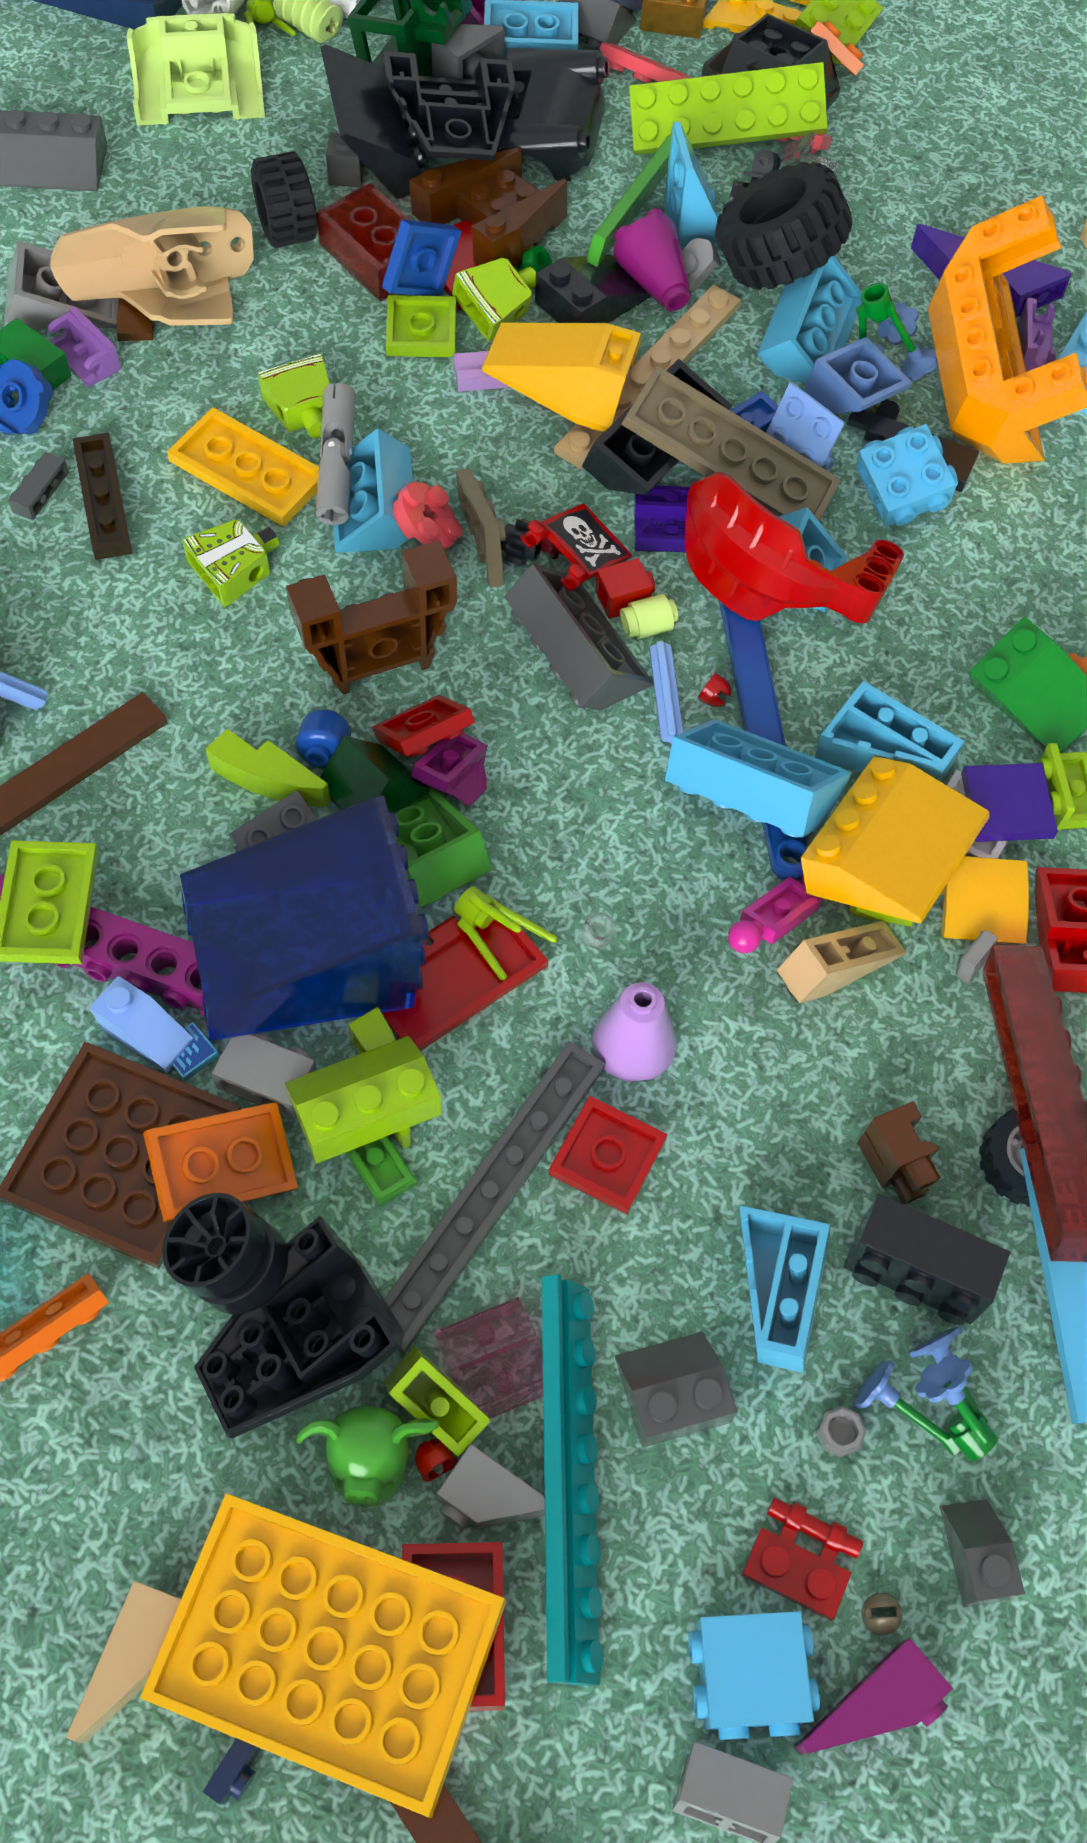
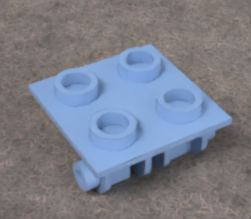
(806, 426)

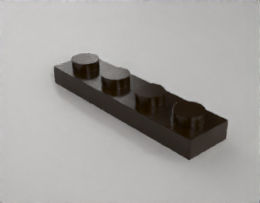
(102, 496)

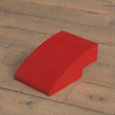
(1063, 925)

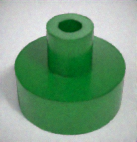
(535, 257)

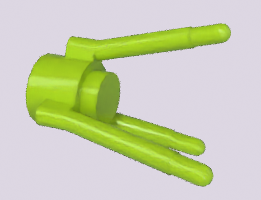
(263, 13)
(480, 910)

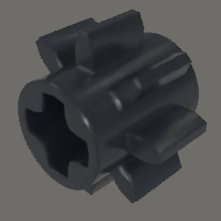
(516, 549)

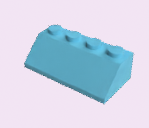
(810, 321)
(755, 777)

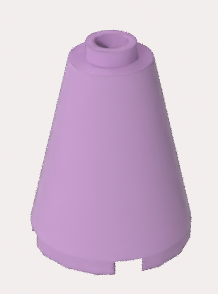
(636, 1035)

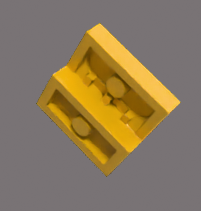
(988, 897)

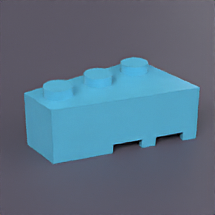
(885, 728)
(784, 1281)

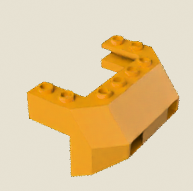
(978, 343)

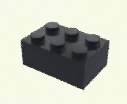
(926, 1261)

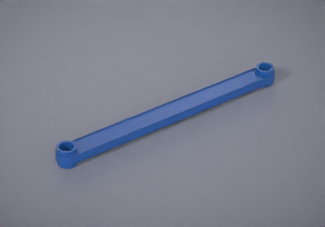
(762, 718)

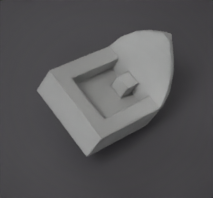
(700, 260)

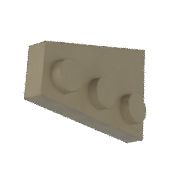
(482, 524)

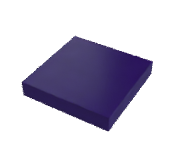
(1015, 801)

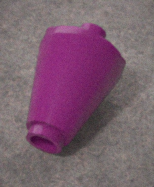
(654, 258)

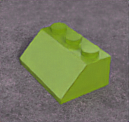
(364, 1098)

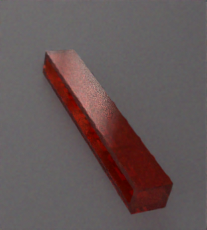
(1043, 1092)

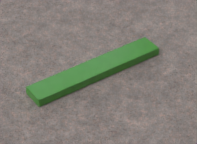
(629, 203)

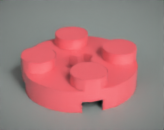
(426, 515)

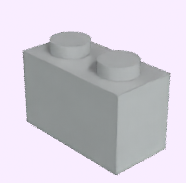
(258, 1069)

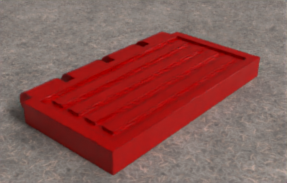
(461, 981)

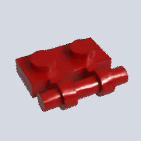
(796, 1572)

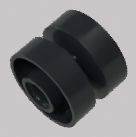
(225, 1253)

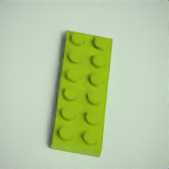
(731, 107)

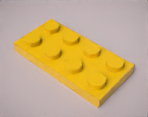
(246, 466)

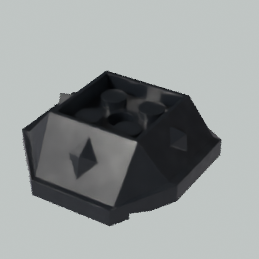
(774, 45)

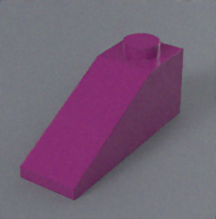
(889, 1698)

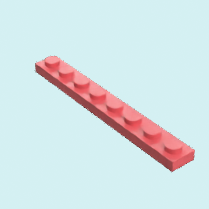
(648, 69)

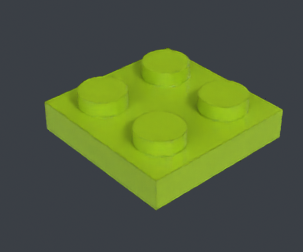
(421, 326)

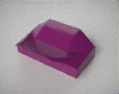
(455, 768)

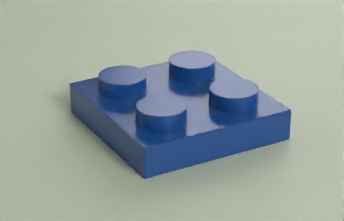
(421, 258)

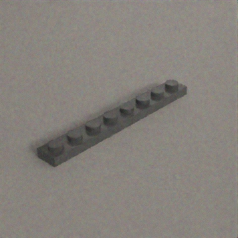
(491, 1190)

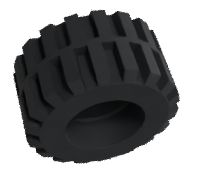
(284, 199)

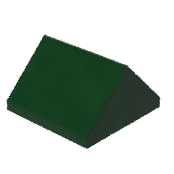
(367, 771)

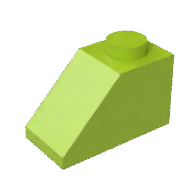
(433, 1395)

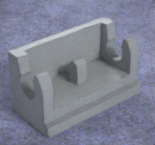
(733, 1794)

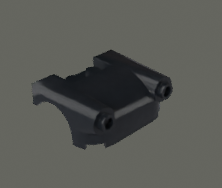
(556, 106)

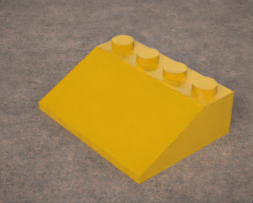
(892, 841)

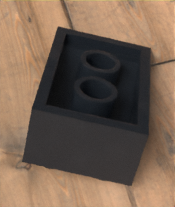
(584, 293)

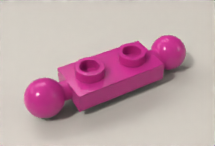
(773, 915)

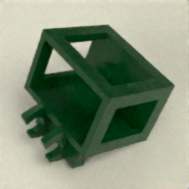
(413, 30)

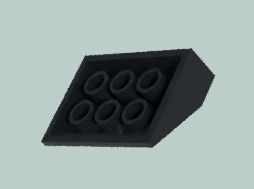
(373, 121)

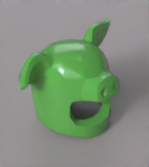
(367, 1451)

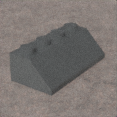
(51, 150)
(576, 639)

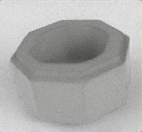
(841, 1432)

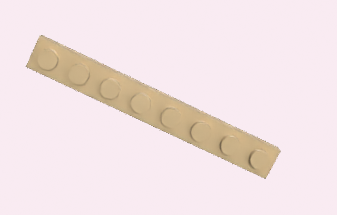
(677, 343)

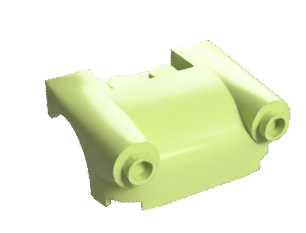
(195, 67)

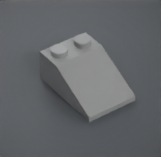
(37, 297)

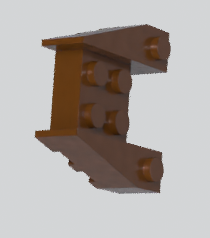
(495, 198)
(381, 631)

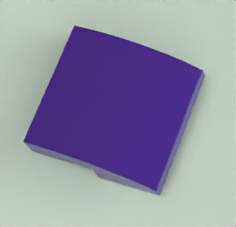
(656, 518)

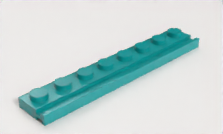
(570, 1487)

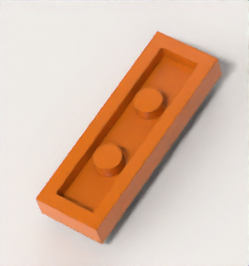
(48, 1322)

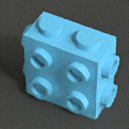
(906, 475)
(753, 1674)

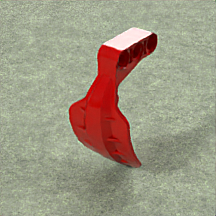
(761, 562)

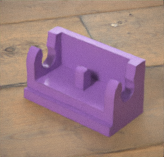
(1036, 335)
(85, 346)

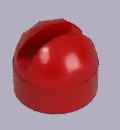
(713, 689)
(431, 1455)

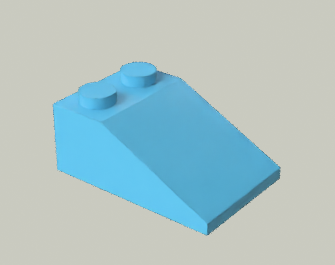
(687, 192)

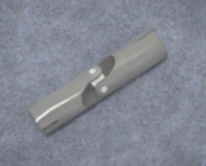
(333, 472)

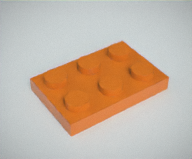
(221, 1153)

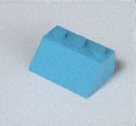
(534, 23)
(378, 471)

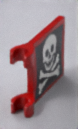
(581, 540)

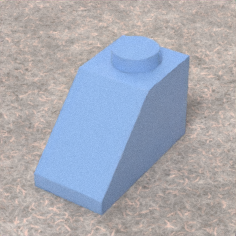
(140, 1024)

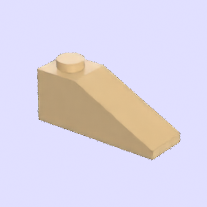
(838, 959)
(125, 1659)

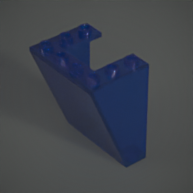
(307, 926)

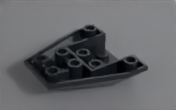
(305, 1342)

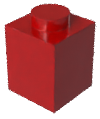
(623, 584)

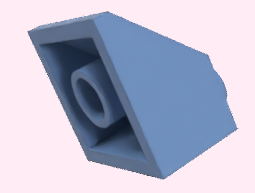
(855, 378)

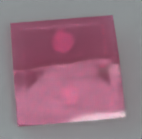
(484, 1343)

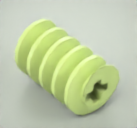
(313, 17)

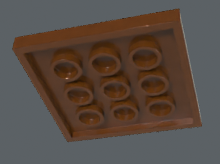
(90, 1157)

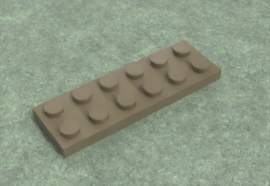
(720, 441)

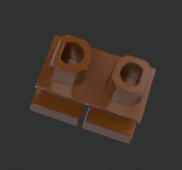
(898, 1154)

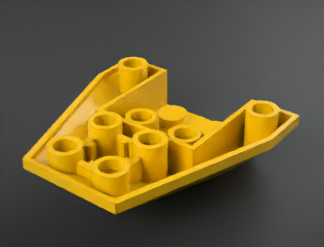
(566, 366)

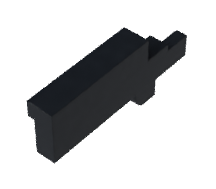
(883, 426)

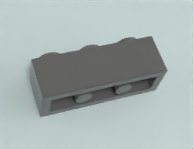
(38, 485)

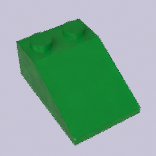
(1035, 685)

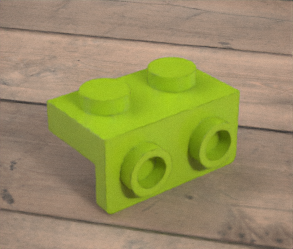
(1066, 785)

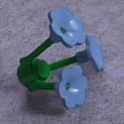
(896, 326)
(939, 1381)

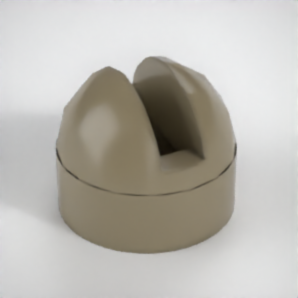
(884, 1624)

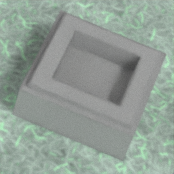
(976, 956)

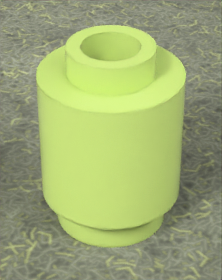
(649, 616)

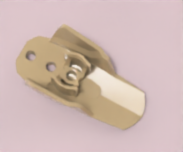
(160, 263)

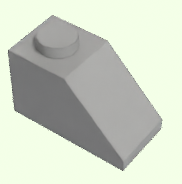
(487, 1494)

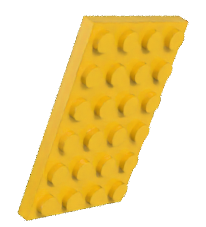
(326, 1653)

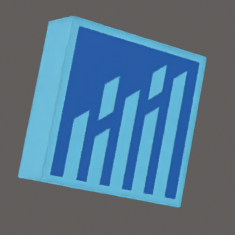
(196, 1055)

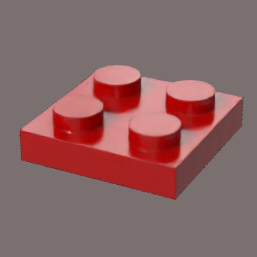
(423, 725)
(608, 1154)

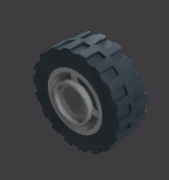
(1003, 1160)

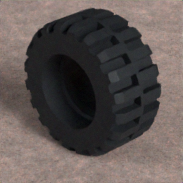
(784, 225)

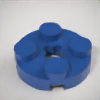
(33, 397)

